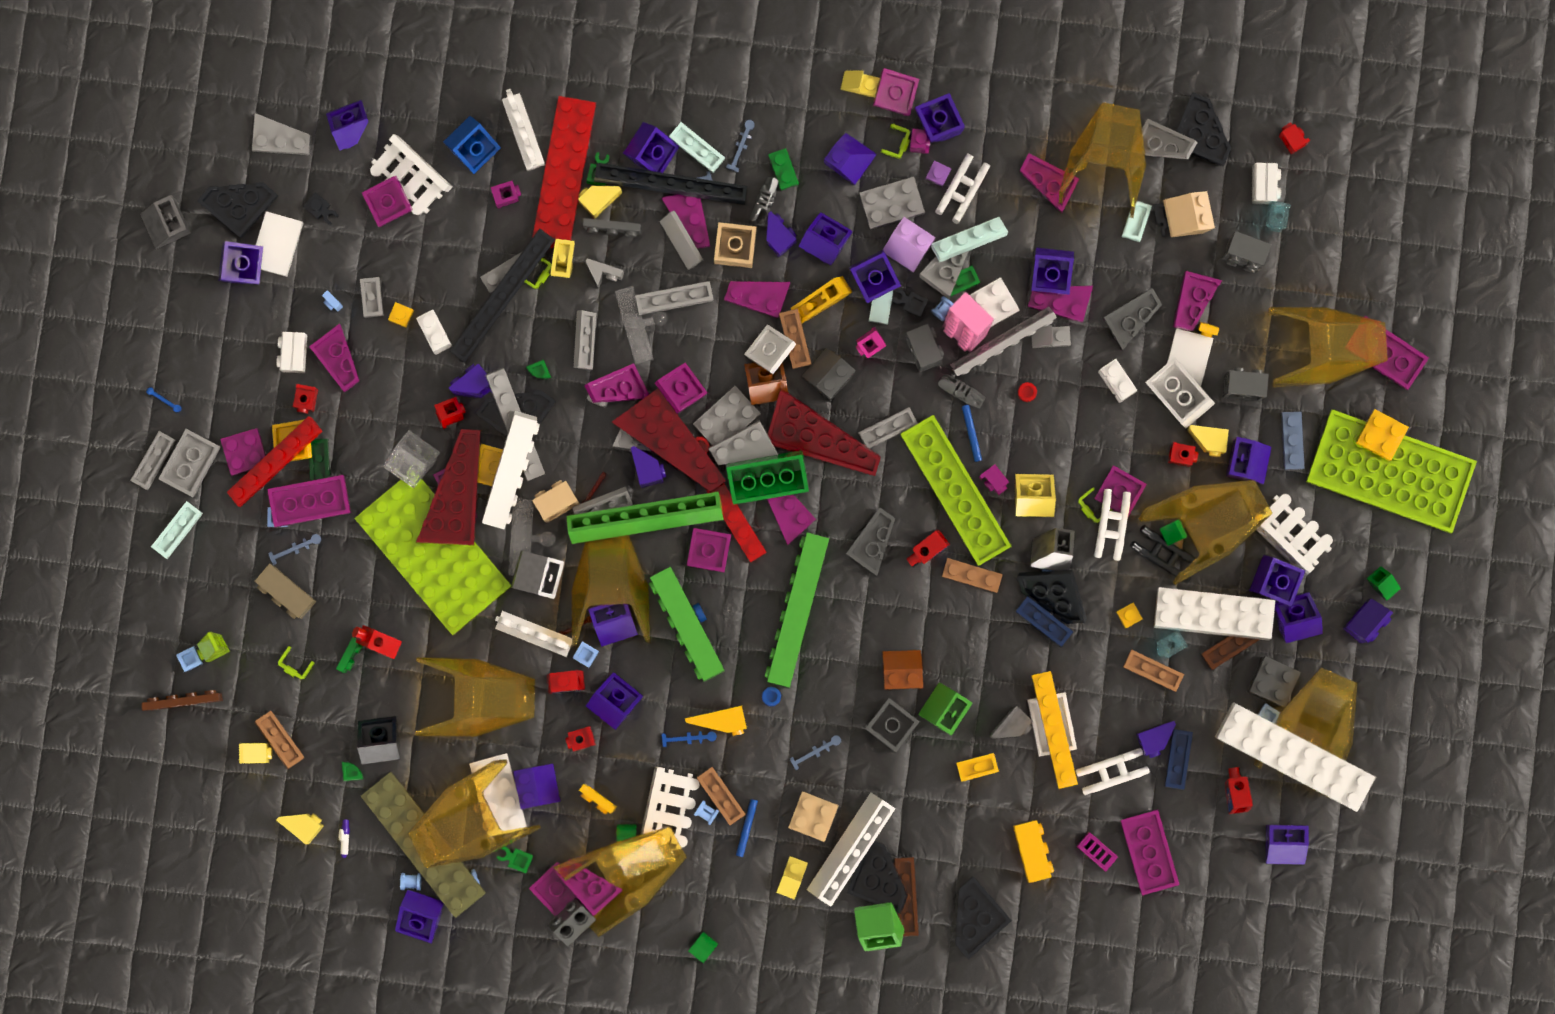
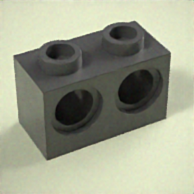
(575, 924)

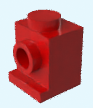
(1293, 137)
(309, 405)
(449, 412)
(1176, 458)
(588, 739)

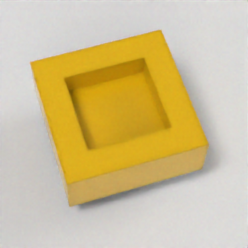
(400, 314)
(1207, 329)
(1129, 615)

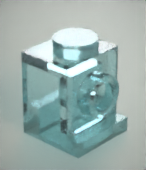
(1277, 208)
(1176, 638)

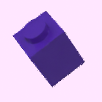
(1155, 739)

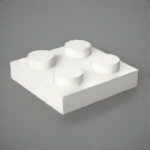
(996, 301)
(770, 349)

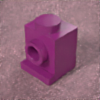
(919, 141)
(499, 190)
(994, 480)

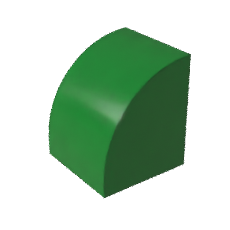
(1173, 532)
(1383, 583)
(626, 831)
(703, 947)

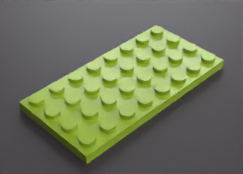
(1416, 484)
(449, 578)

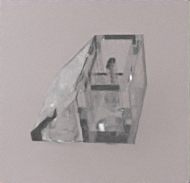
(411, 459)

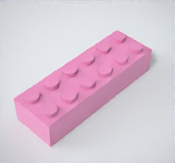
(967, 322)

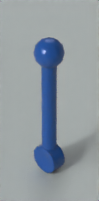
(177, 408)

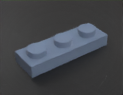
(1292, 440)

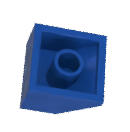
(472, 144)

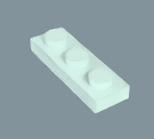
(696, 147)
(176, 530)

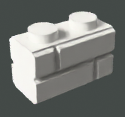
(1264, 183)
(434, 332)
(293, 352)
(1117, 380)

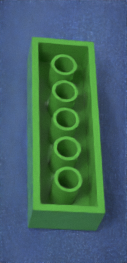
(687, 624)

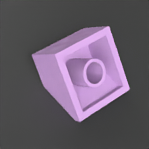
(908, 244)

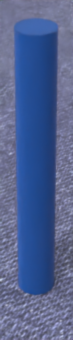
(971, 432)
(746, 828)

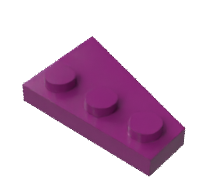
(791, 516)
(591, 890)

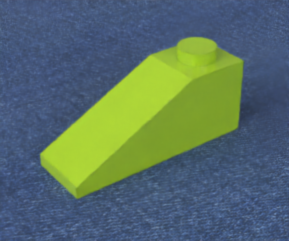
(212, 647)

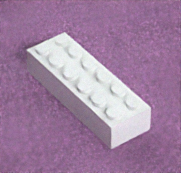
(1214, 614)

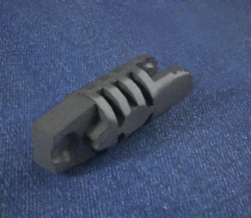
(764, 201)
(961, 391)

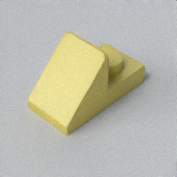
(860, 83)
(562, 258)
(792, 877)

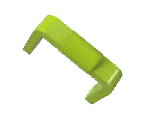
(904, 144)
(543, 276)
(1086, 510)
(291, 671)

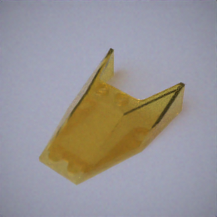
(1114, 141)
(1338, 345)
(1216, 518)
(610, 576)
(484, 697)
(1322, 714)
(462, 823)
(635, 866)

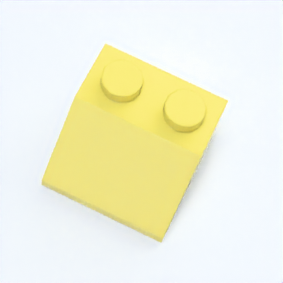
(1034, 495)

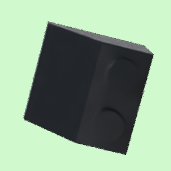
(378, 740)

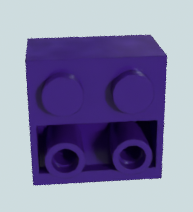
(471, 384)
(1248, 460)
(1368, 621)
(612, 623)
(1286, 844)

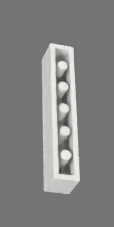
(509, 470)
(850, 849)

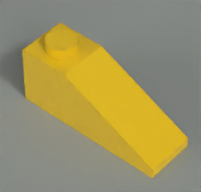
(822, 298)
(725, 720)

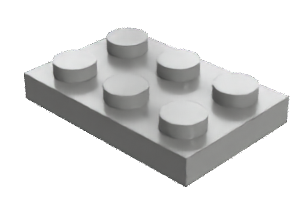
(891, 203)
(726, 417)
(189, 463)

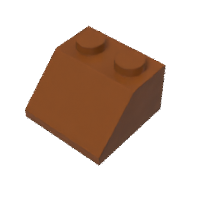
(764, 385)
(902, 670)

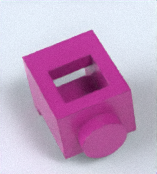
(877, 344)

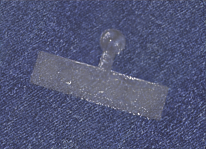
(636, 325)
(522, 533)

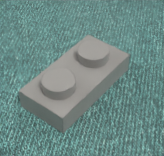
(371, 297)

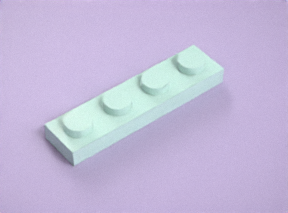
(969, 239)

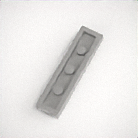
(674, 298)

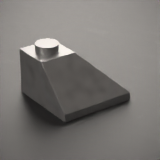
(1013, 724)

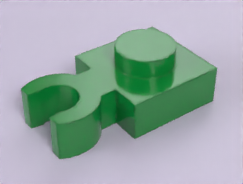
(590, 179)
(518, 859)

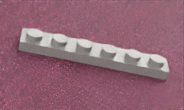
(1004, 340)
(507, 406)

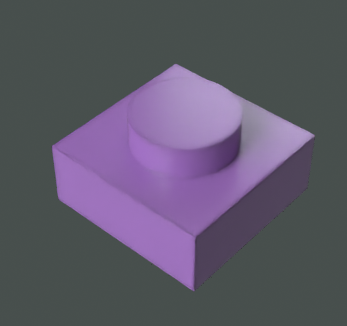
(938, 173)

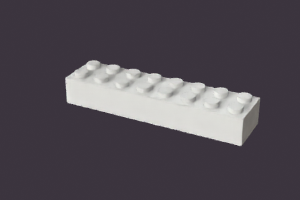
(1295, 756)

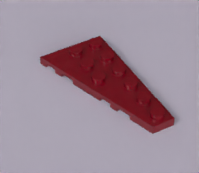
(801, 428)
(664, 433)
(455, 502)

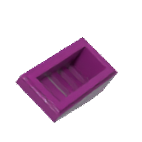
(1083, 843)

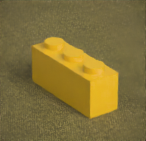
(1033, 851)

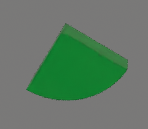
(539, 370)
(351, 772)

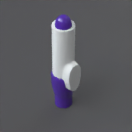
(344, 838)

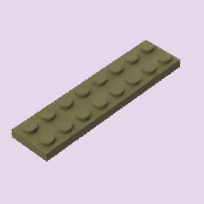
(399, 815)

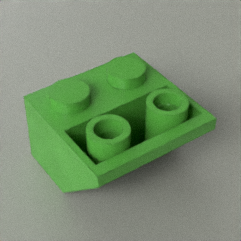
(945, 708)
(878, 927)

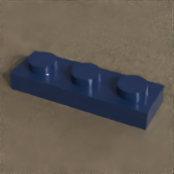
(1044, 621)
(1178, 759)

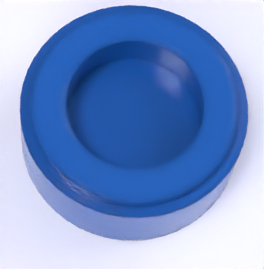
(699, 612)
(771, 696)

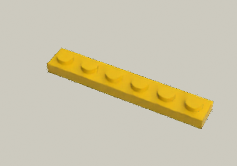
(1054, 729)

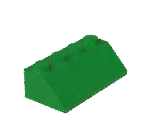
(767, 477)

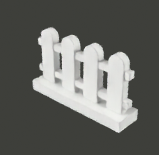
(523, 131)
(406, 165)
(1290, 549)
(534, 633)
(666, 798)

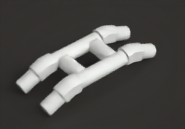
(960, 177)
(1105, 515)
(1102, 765)

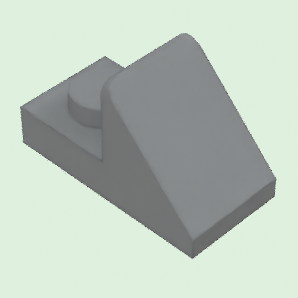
(599, 269)
(1051, 337)

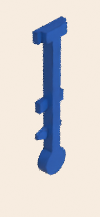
(711, 736)

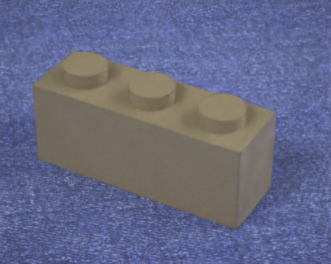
(284, 592)

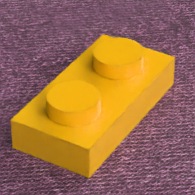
(977, 767)

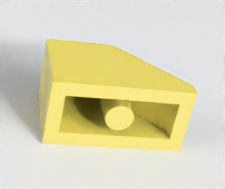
(598, 198)
(1210, 439)
(255, 753)
(302, 826)

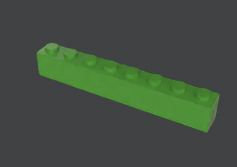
(645, 517)
(797, 610)

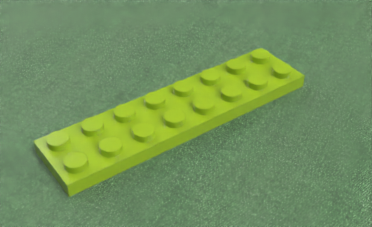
(955, 490)

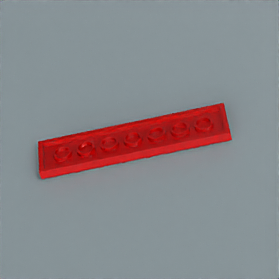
(565, 168)

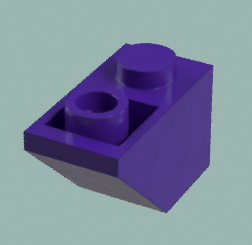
(778, 236)

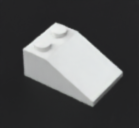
(1180, 392)

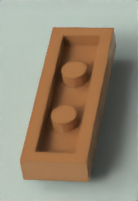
(793, 330)
(972, 575)
(1153, 670)
(279, 740)
(721, 796)

